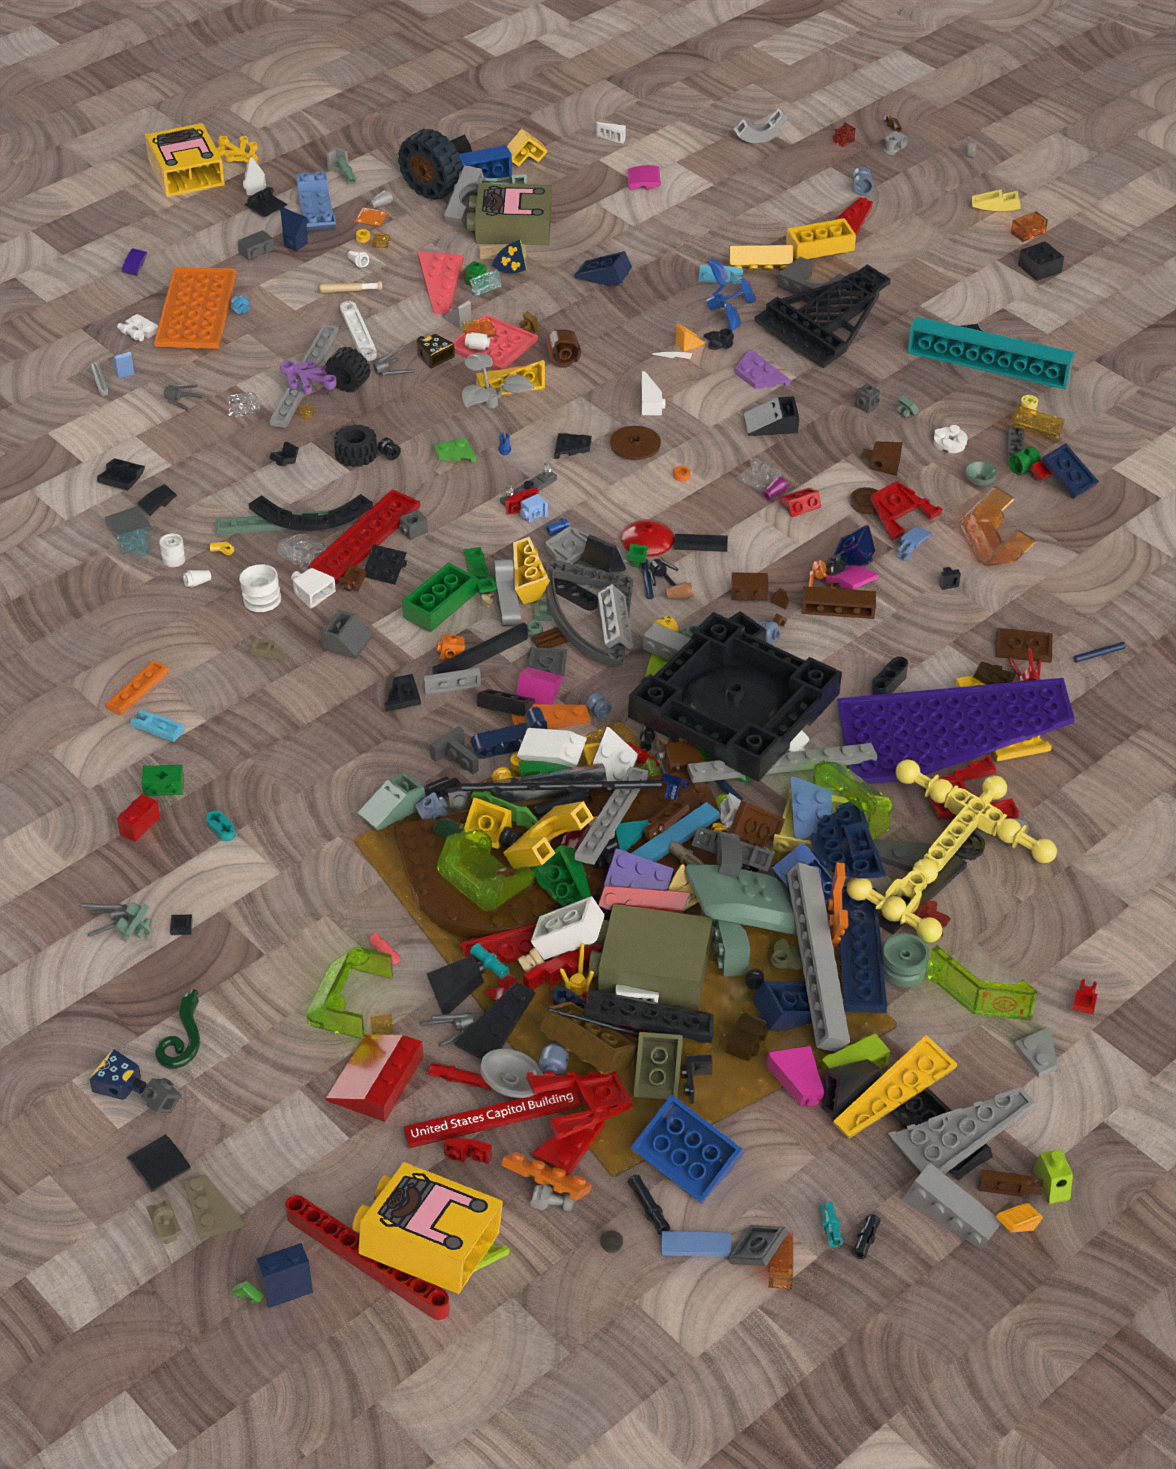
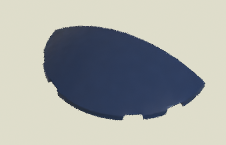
(847, 840)

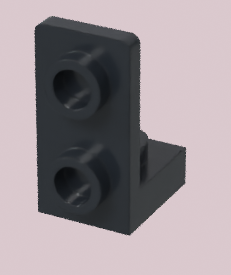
(695, 1066)

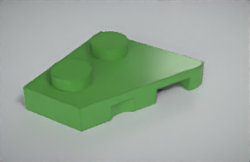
(455, 450)

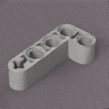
(506, 592)

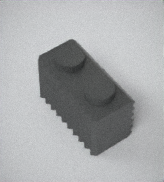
(255, 245)

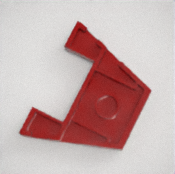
(897, 501)

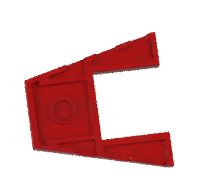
(974, 770)
(601, 1094)

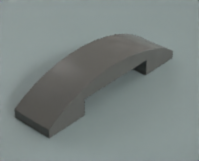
(751, 854)

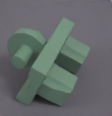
(127, 928)

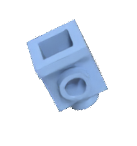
(534, 508)

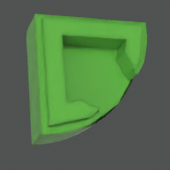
(247, 1290)

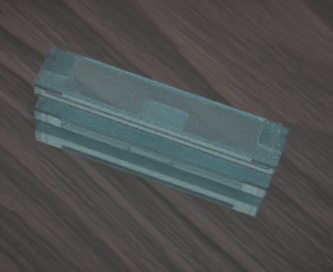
(483, 277)

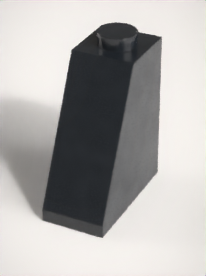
(455, 982)
(847, 1084)

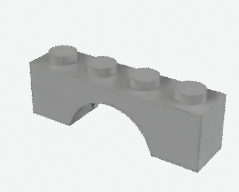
(468, 181)

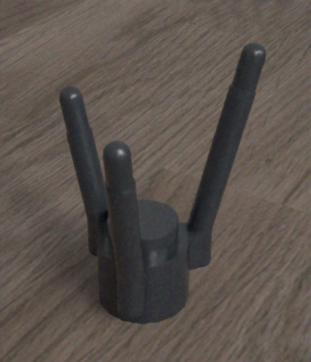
(659, 568)

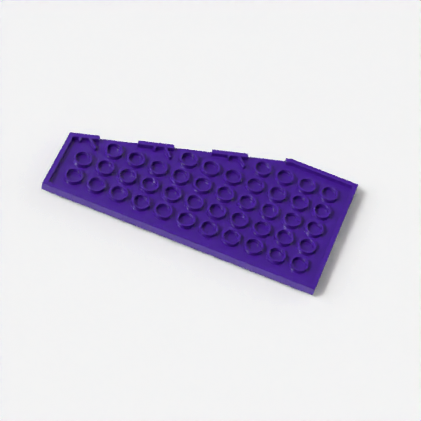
(949, 723)

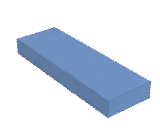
(696, 1244)

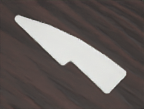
(674, 354)

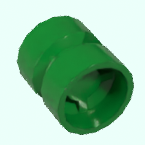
(1022, 460)

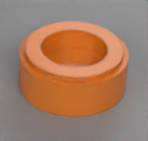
(681, 473)

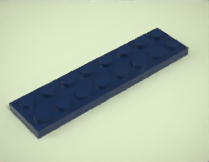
(862, 958)

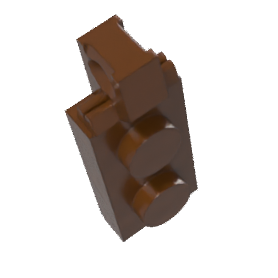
(665, 818)
(1009, 1183)

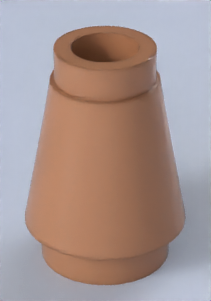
(680, 591)

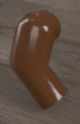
(892, 122)

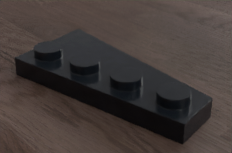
(497, 1022)

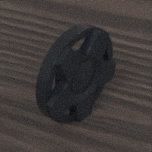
(970, 846)

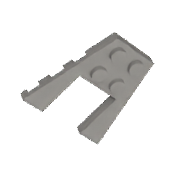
(569, 547)

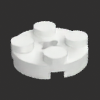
(944, 436)

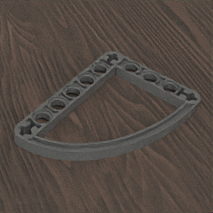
(597, 581)

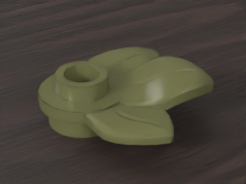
(786, 956)

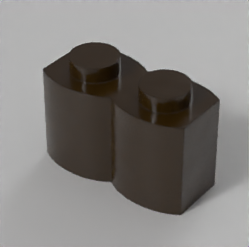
(746, 1037)

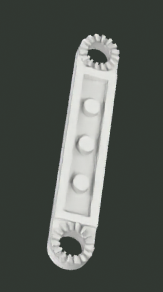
(358, 330)

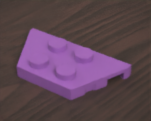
(759, 372)

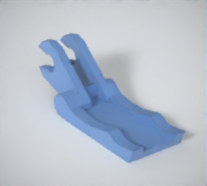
(913, 539)

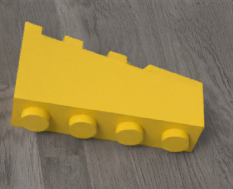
(761, 256)
(534, 373)
(528, 571)

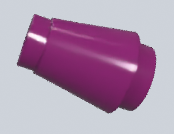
(775, 488)

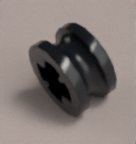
(754, 978)

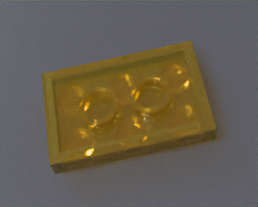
(1037, 421)

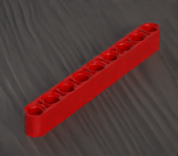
(338, 1243)

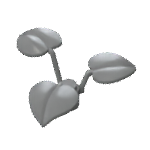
(474, 394)

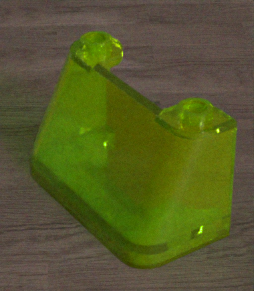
(472, 870)

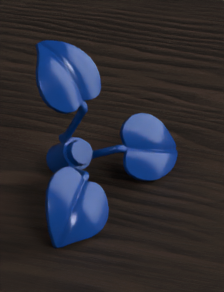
(718, 300)

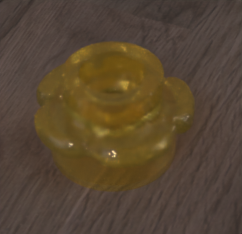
(306, 411)

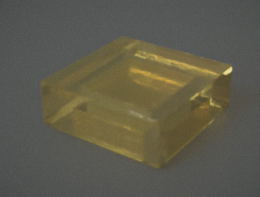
(382, 1024)

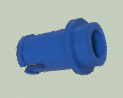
(504, 447)
(557, 527)

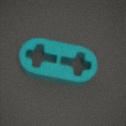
(217, 828)

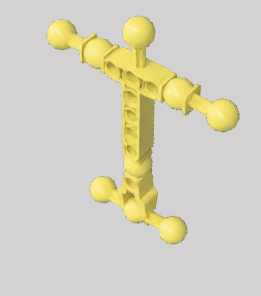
(970, 813)

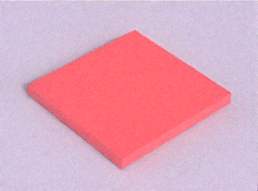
(504, 347)

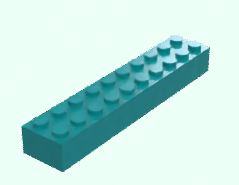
(990, 352)

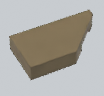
(266, 649)

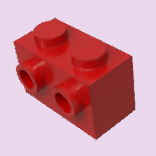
(138, 817)

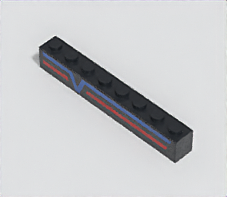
(462, 800)

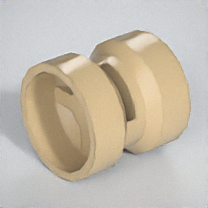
(531, 960)

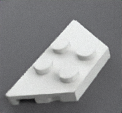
(615, 755)

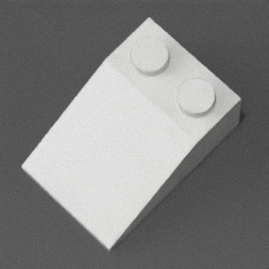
(552, 746)

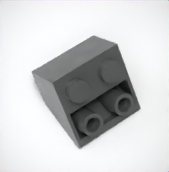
(345, 634)

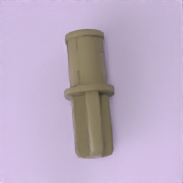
(684, 855)

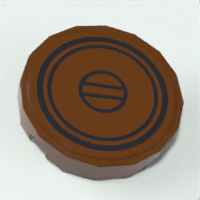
(861, 500)

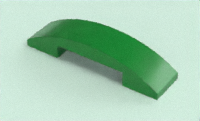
(476, 566)

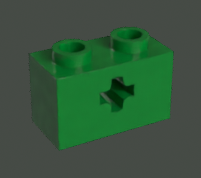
(162, 780)

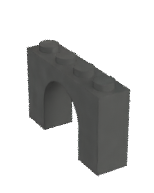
(794, 277)

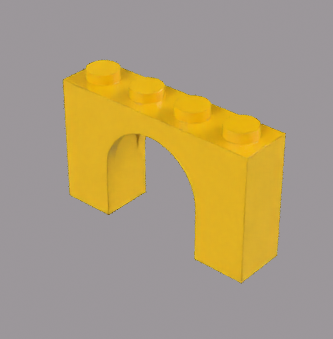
(534, 846)

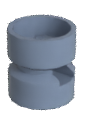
(862, 180)

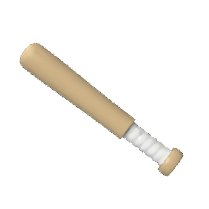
(347, 287)

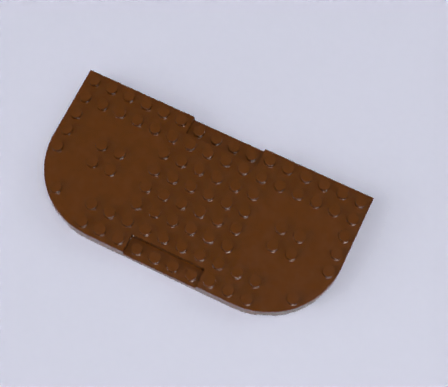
(461, 916)

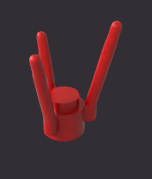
(1029, 673)

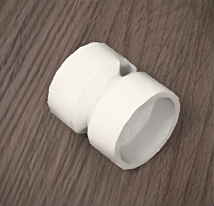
(172, 550)

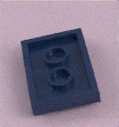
(1069, 471)

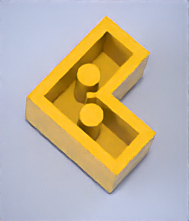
(526, 145)

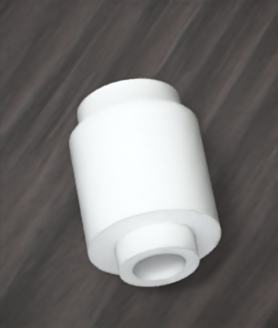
(477, 341)

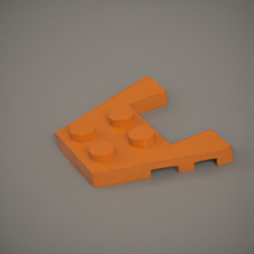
(836, 915)

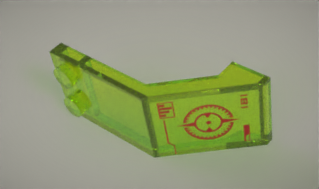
(979, 996)

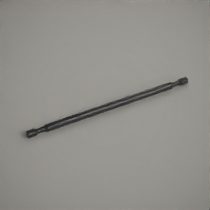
(593, 1021)

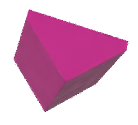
(539, 685)

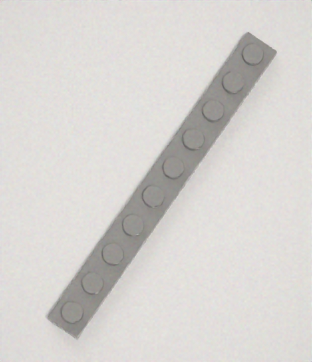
(293, 397)
(787, 763)

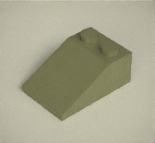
(658, 1065)

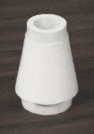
(358, 258)
(196, 577)

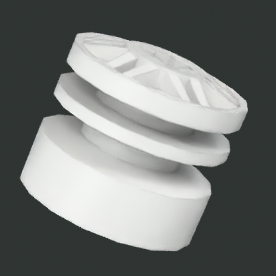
(260, 588)

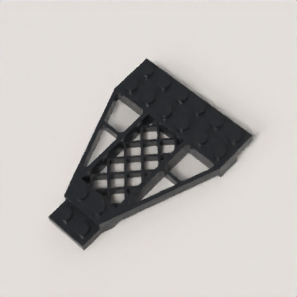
(817, 338)

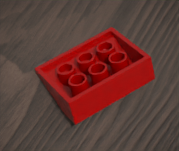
(377, 1074)

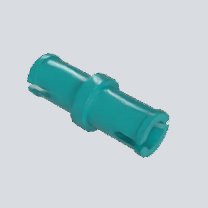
(489, 960)
(831, 1224)

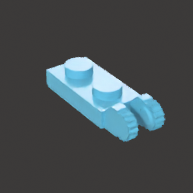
(707, 275)
(157, 725)

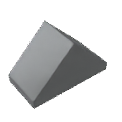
(459, 314)

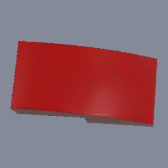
(513, 503)
(462, 1148)

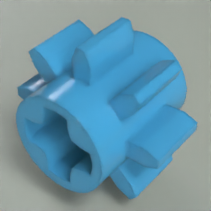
(240, 304)

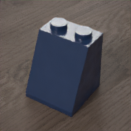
(284, 1275)

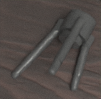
(382, 365)
(173, 393)
(116, 911)
(461, 1022)

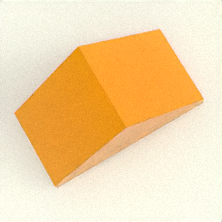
(687, 339)

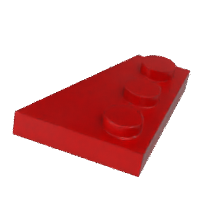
(569, 1150)

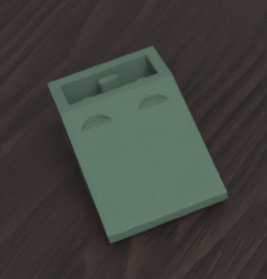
(392, 801)
(731, 946)

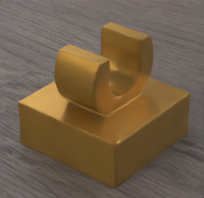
(530, 322)

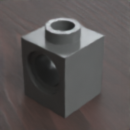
(413, 524)

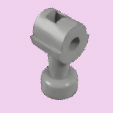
(544, 1196)

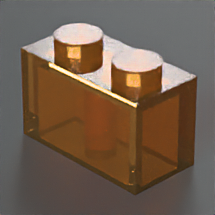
(1029, 226)

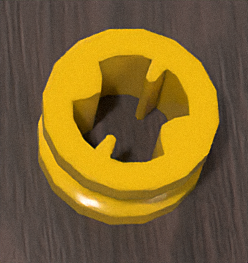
(362, 235)

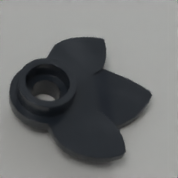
(720, 339)

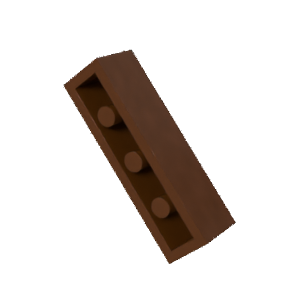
(839, 602)

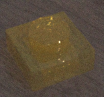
(381, 240)

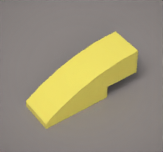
(997, 201)

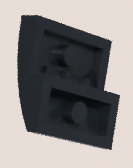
(121, 474)
(159, 1163)

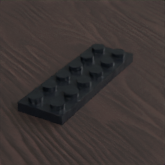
(649, 1016)

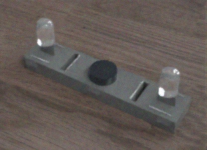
(539, 481)

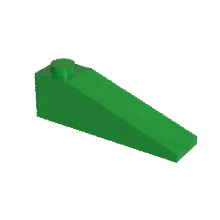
(563, 877)

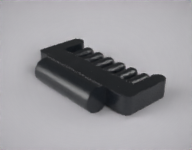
(440, 786)

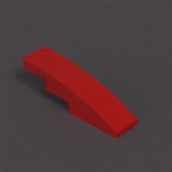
(550, 971)

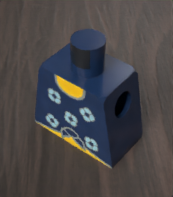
(117, 1077)

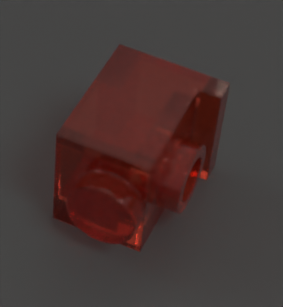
(844, 135)

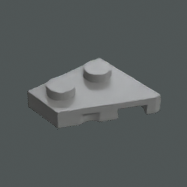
(1038, 1052)

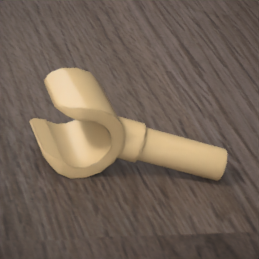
(487, 599)

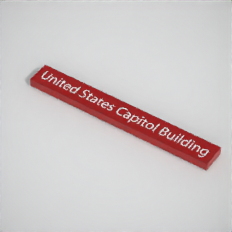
(492, 1116)

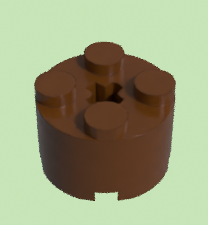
(563, 348)

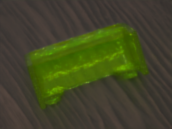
(856, 790)
(328, 1005)

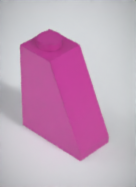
(797, 1074)

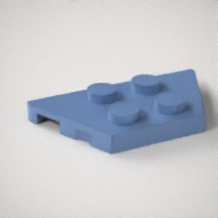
(809, 806)

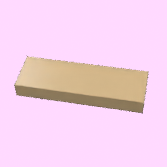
(491, 251)

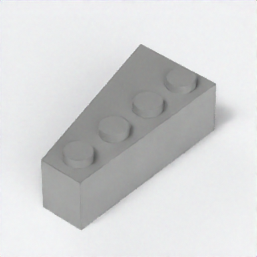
(951, 1206)

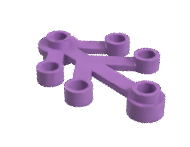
(289, 368)

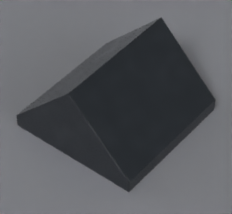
(603, 555)

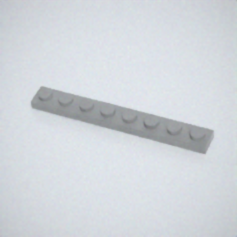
(609, 818)

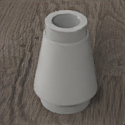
(382, 199)

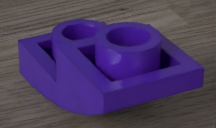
(134, 261)

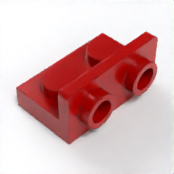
(801, 501)

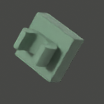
(907, 405)
(542, 611)

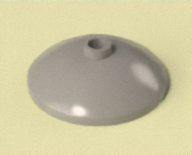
(507, 1071)

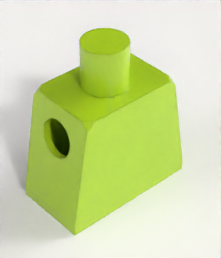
(1054, 1169)

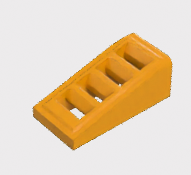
(1020, 1218)

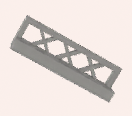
(614, 617)

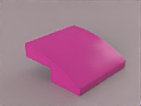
(644, 175)
(852, 577)

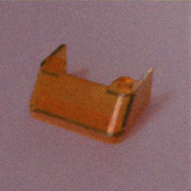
(981, 531)

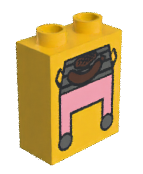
(184, 159)
(428, 1226)

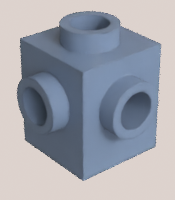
(432, 807)

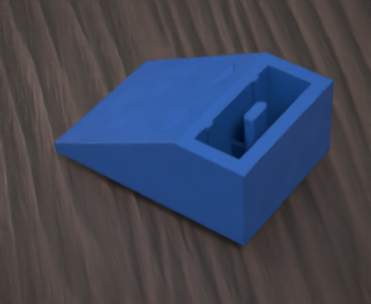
(803, 855)

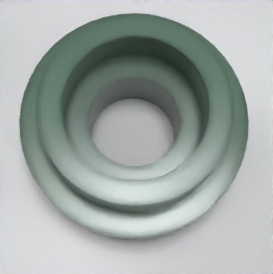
(534, 628)

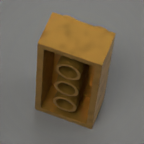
(592, 1043)

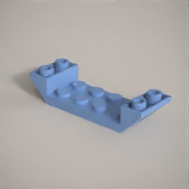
(315, 201)

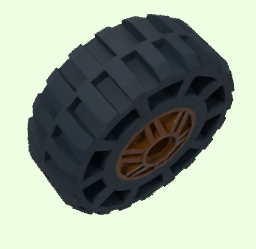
(429, 163)

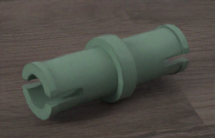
(346, 170)

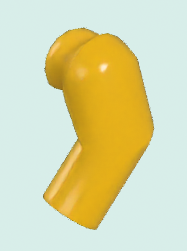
(224, 547)

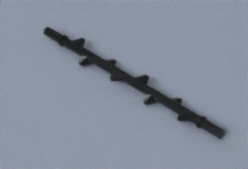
(571, 787)

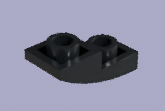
(160, 496)

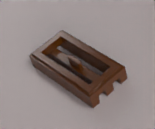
(550, 638)

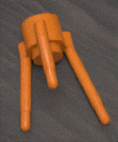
(819, 571)

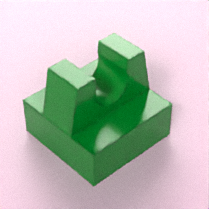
(637, 554)

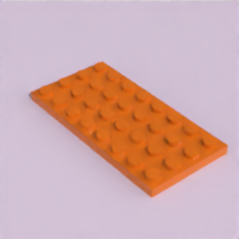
(196, 308)

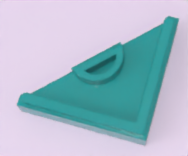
(629, 833)

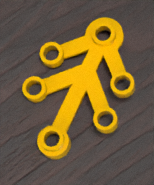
(236, 153)

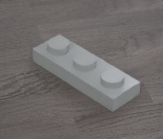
(452, 681)

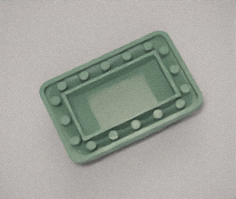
(746, 899)

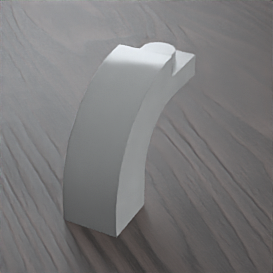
(761, 132)

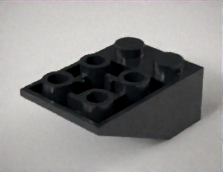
(773, 417)

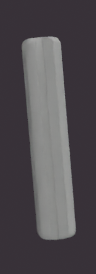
(99, 378)

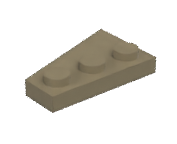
(209, 1208)

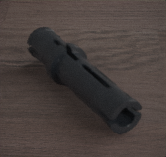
(652, 1211)

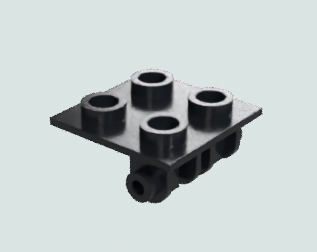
(264, 202)
(385, 564)

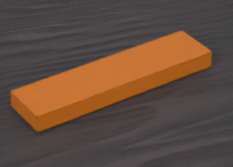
(136, 687)

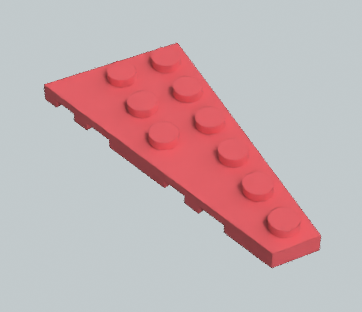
(441, 278)

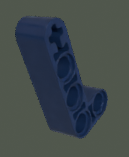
(509, 738)

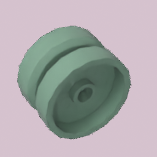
(905, 960)

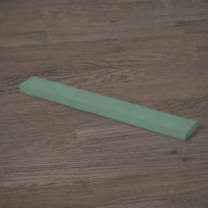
(255, 524)

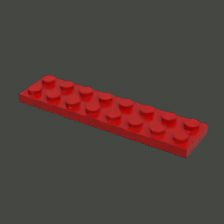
(359, 539)

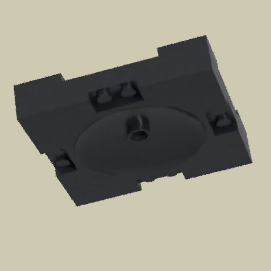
(734, 696)

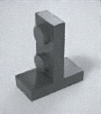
(452, 745)

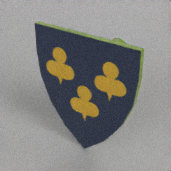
(510, 259)

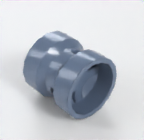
(599, 705)

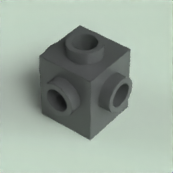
(867, 398)
(161, 1095)

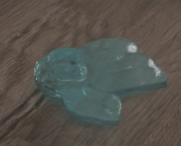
(131, 542)

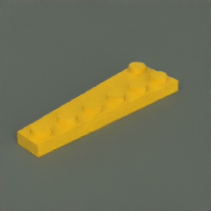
(906, 1078)

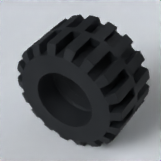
(348, 368)
(355, 445)

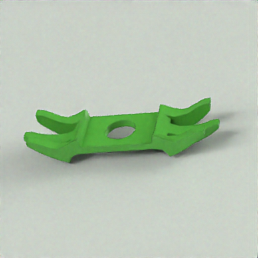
(520, 815)

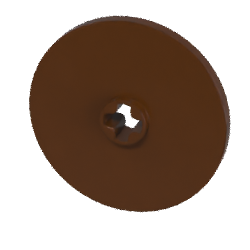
(635, 442)

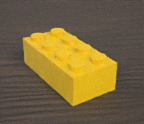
(821, 239)

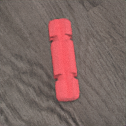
(382, 946)

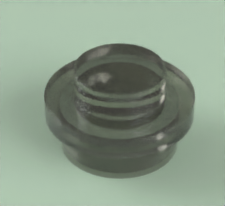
(611, 1241)

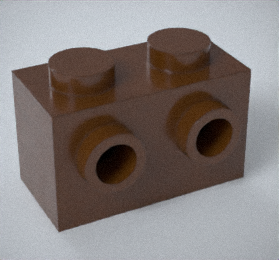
(749, 586)

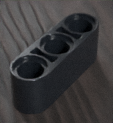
(890, 677)

